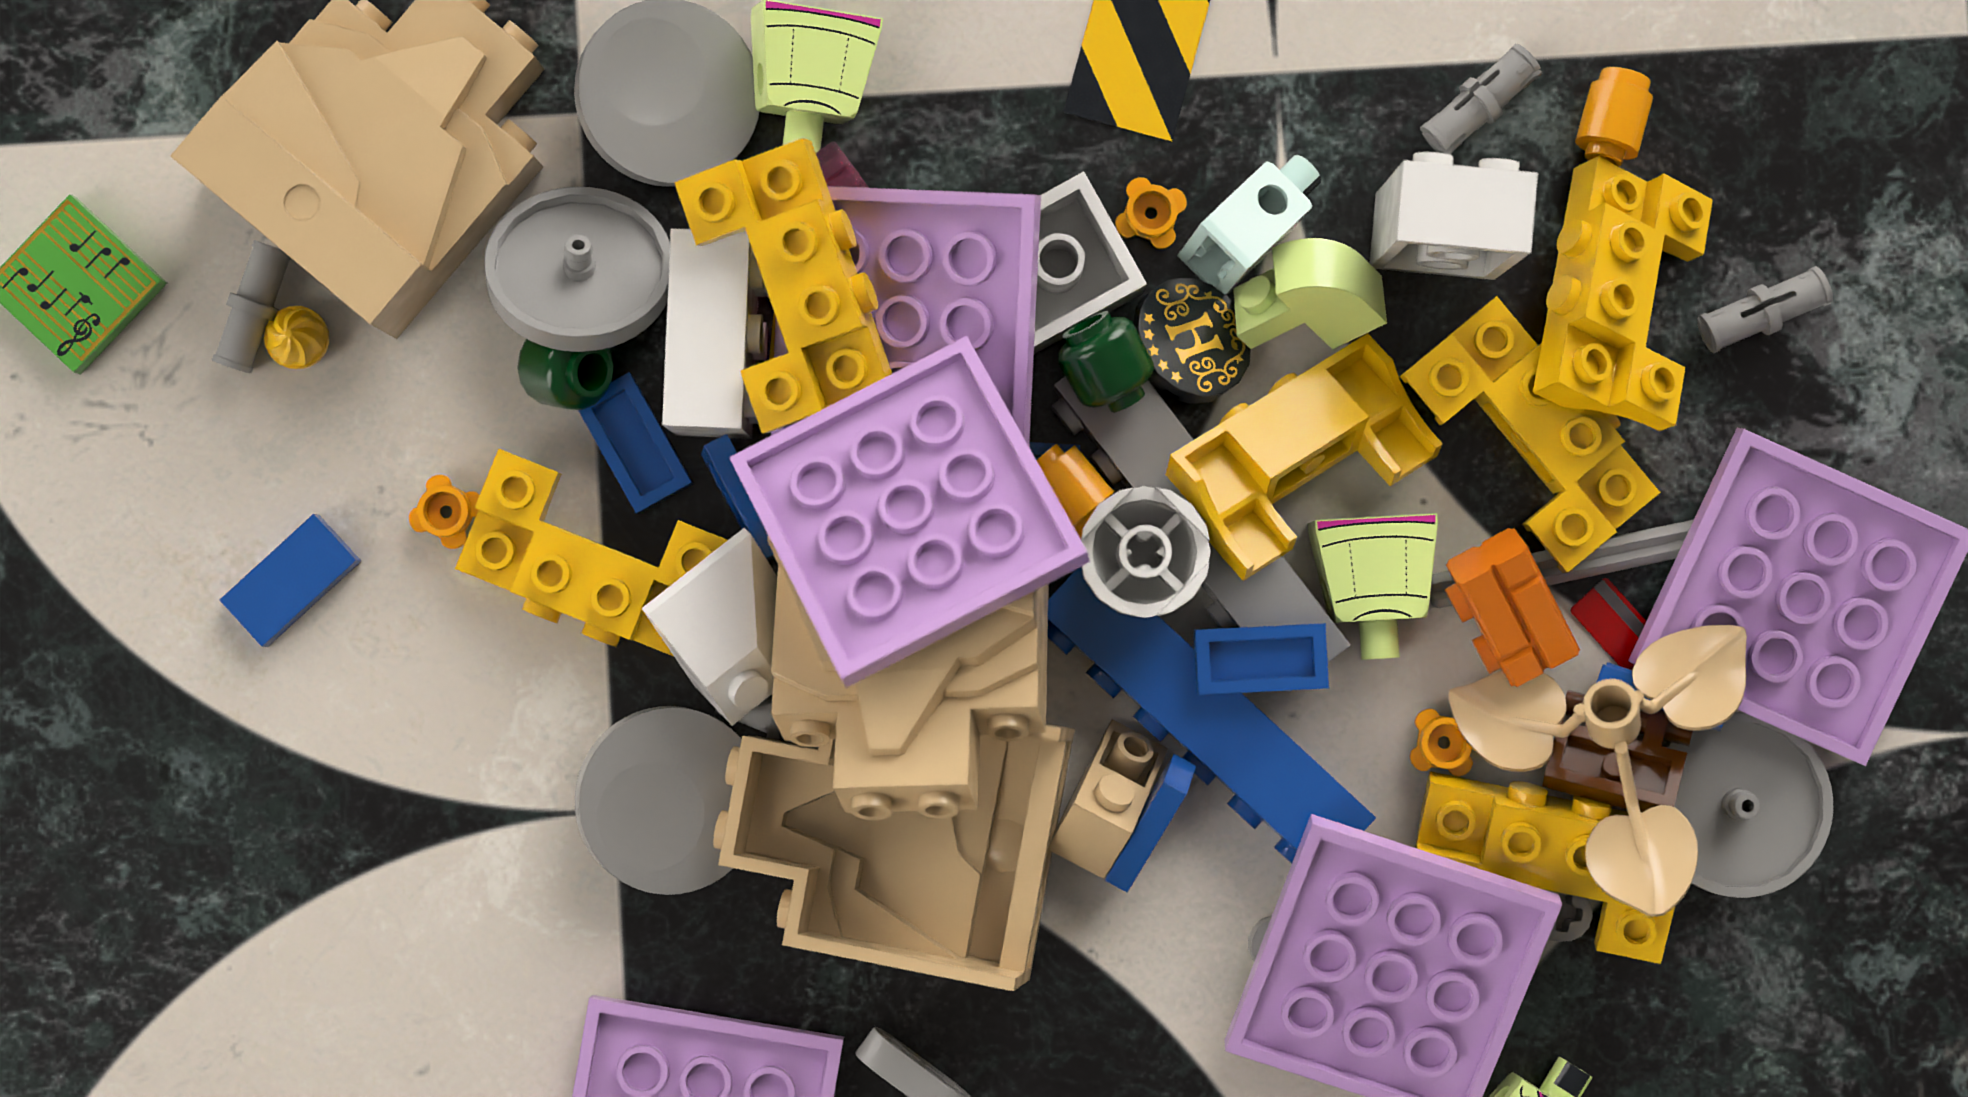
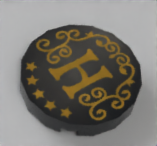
(1191, 340)

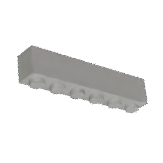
(1136, 450)

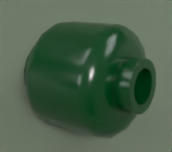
(1106, 362)
(564, 377)

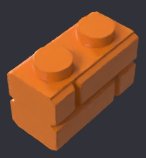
(1511, 607)

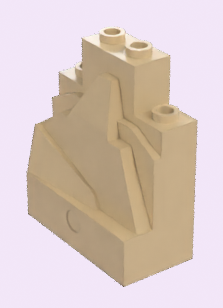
(375, 147)
(915, 726)
(907, 888)

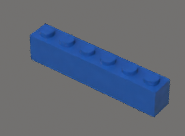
(1220, 731)

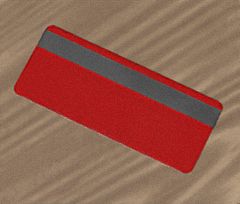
(1610, 621)

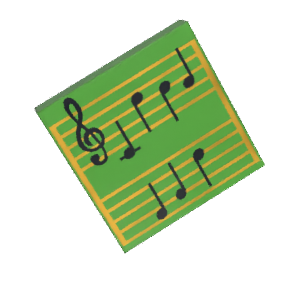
(76, 284)

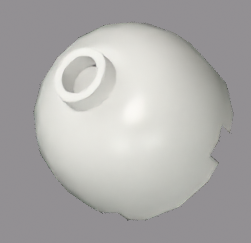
(1145, 551)

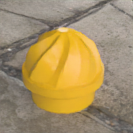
(297, 337)

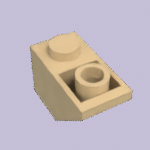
(1108, 799)

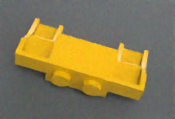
(807, 274)
(1606, 291)
(1292, 437)
(1566, 447)
(564, 570)
(1537, 843)

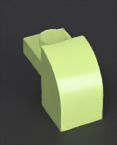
(1314, 285)

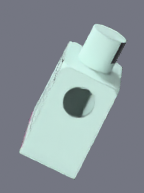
(1250, 223)

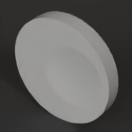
(666, 91)
(578, 269)
(655, 797)
(1754, 805)

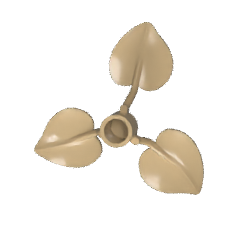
(1699, 684)

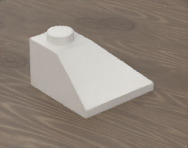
(723, 625)

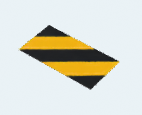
(1137, 63)

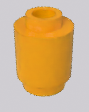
(1615, 115)
(1074, 483)

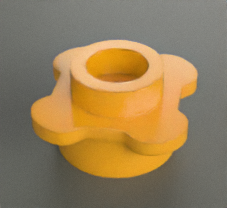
(1146, 195)
(428, 511)
(1427, 751)

